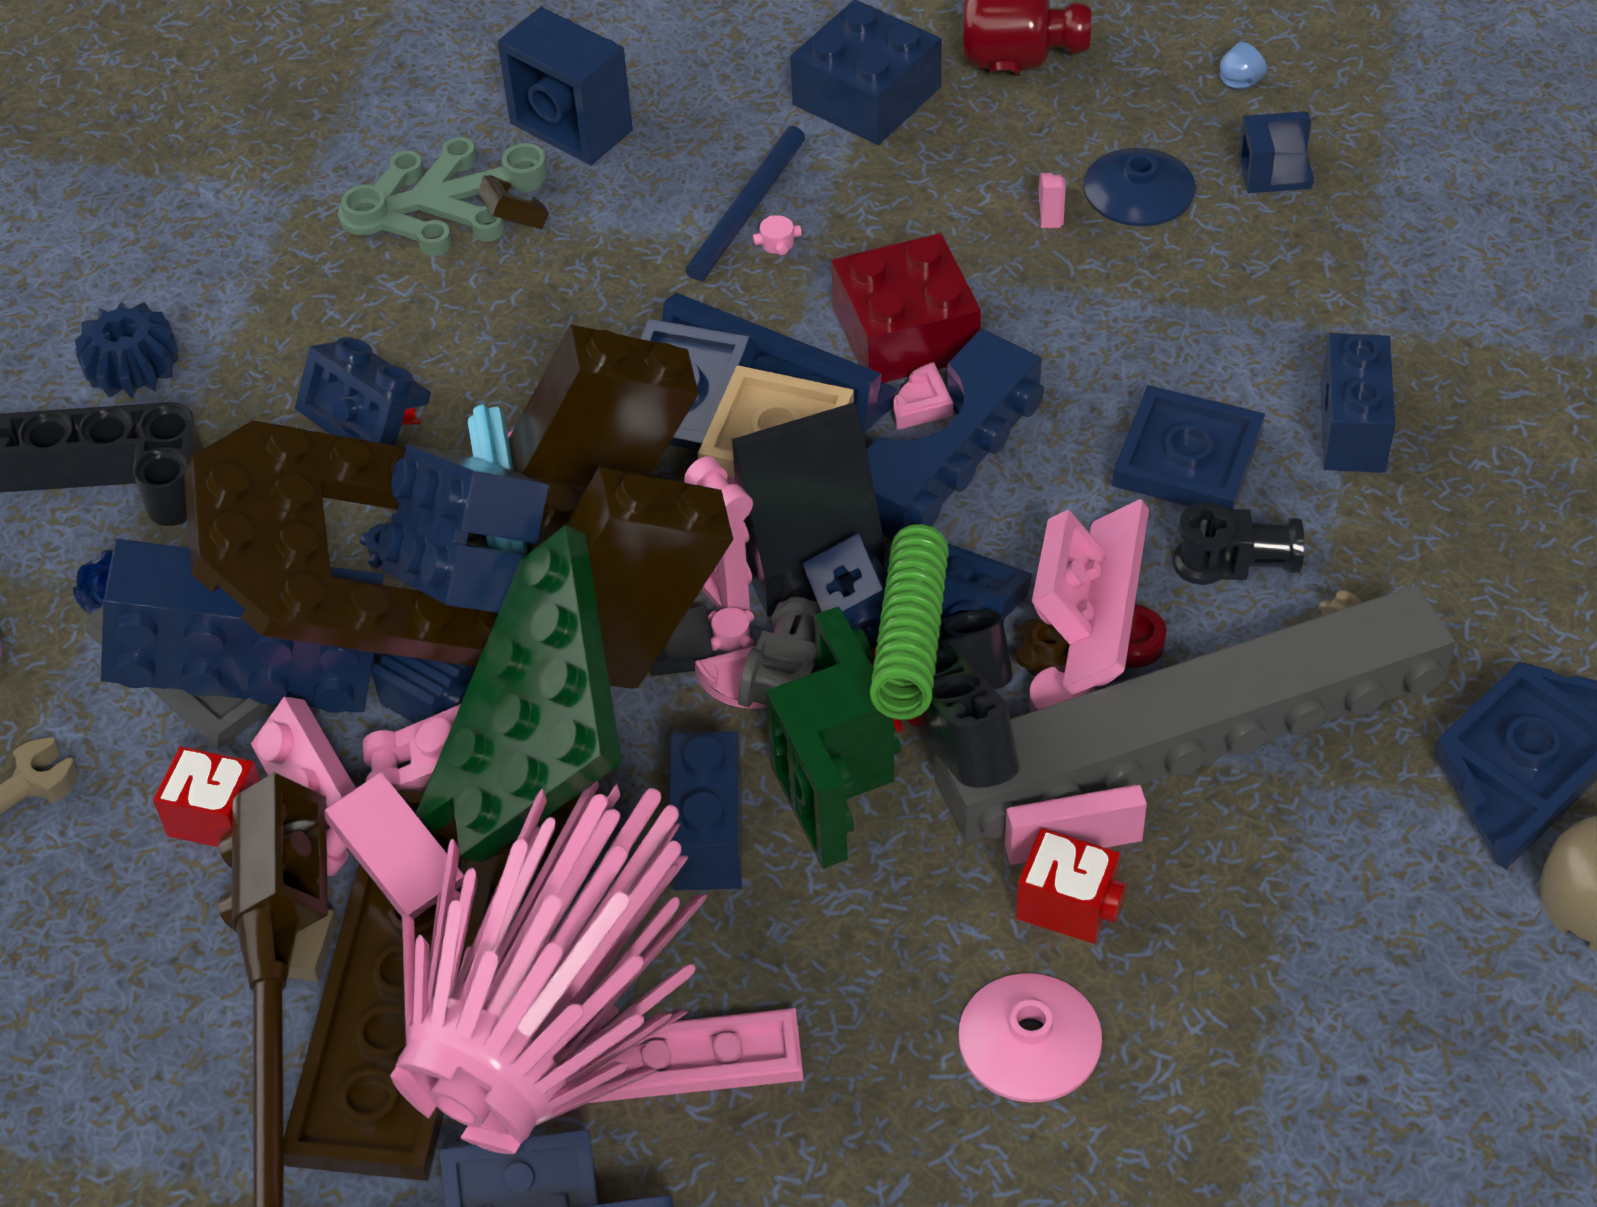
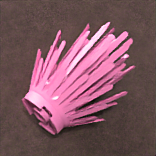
(512, 1031)

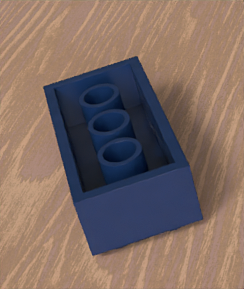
(179, 635)

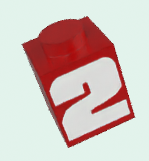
(199, 794)
(1070, 886)

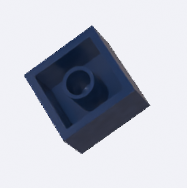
(866, 71)
(566, 85)

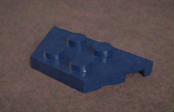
(1522, 755)

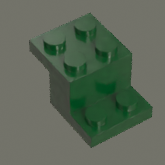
(830, 736)

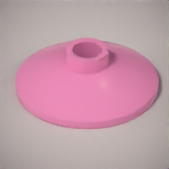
(1026, 1062)

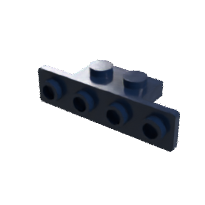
(541, 1173)

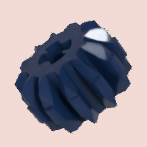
(126, 349)

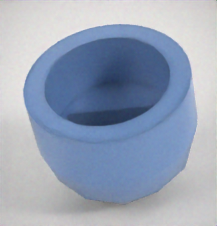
(1242, 66)

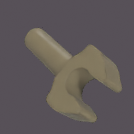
(30, 782)

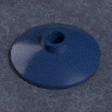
(1139, 186)

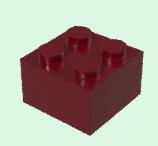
(904, 306)

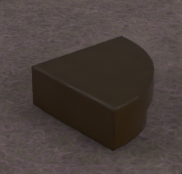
(509, 207)

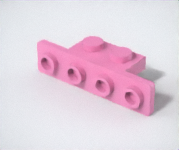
(1090, 590)

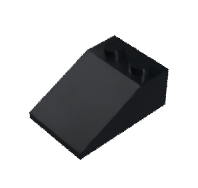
(807, 495)

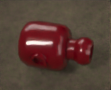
(1019, 33)

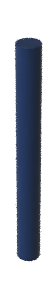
(745, 204)

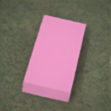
(1097, 817)
(391, 845)

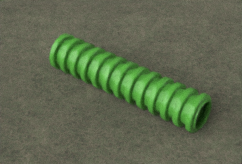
(910, 623)

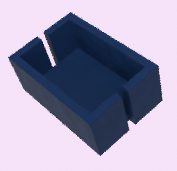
(441, 503)

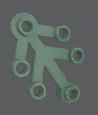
(379, 208)

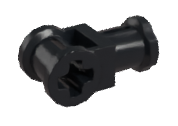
(1234, 544)

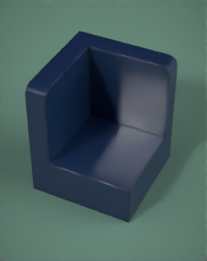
(1275, 152)

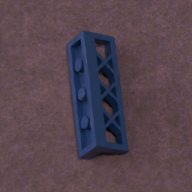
(791, 357)

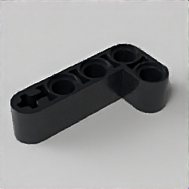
(103, 448)
(966, 717)

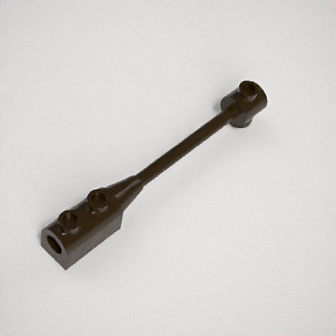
(275, 892)

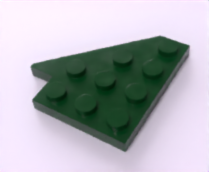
(533, 707)

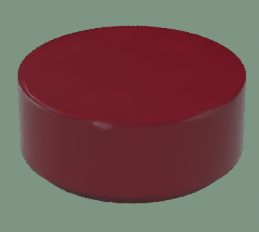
(1146, 638)

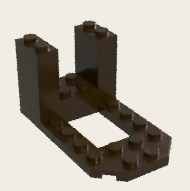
(586, 432)

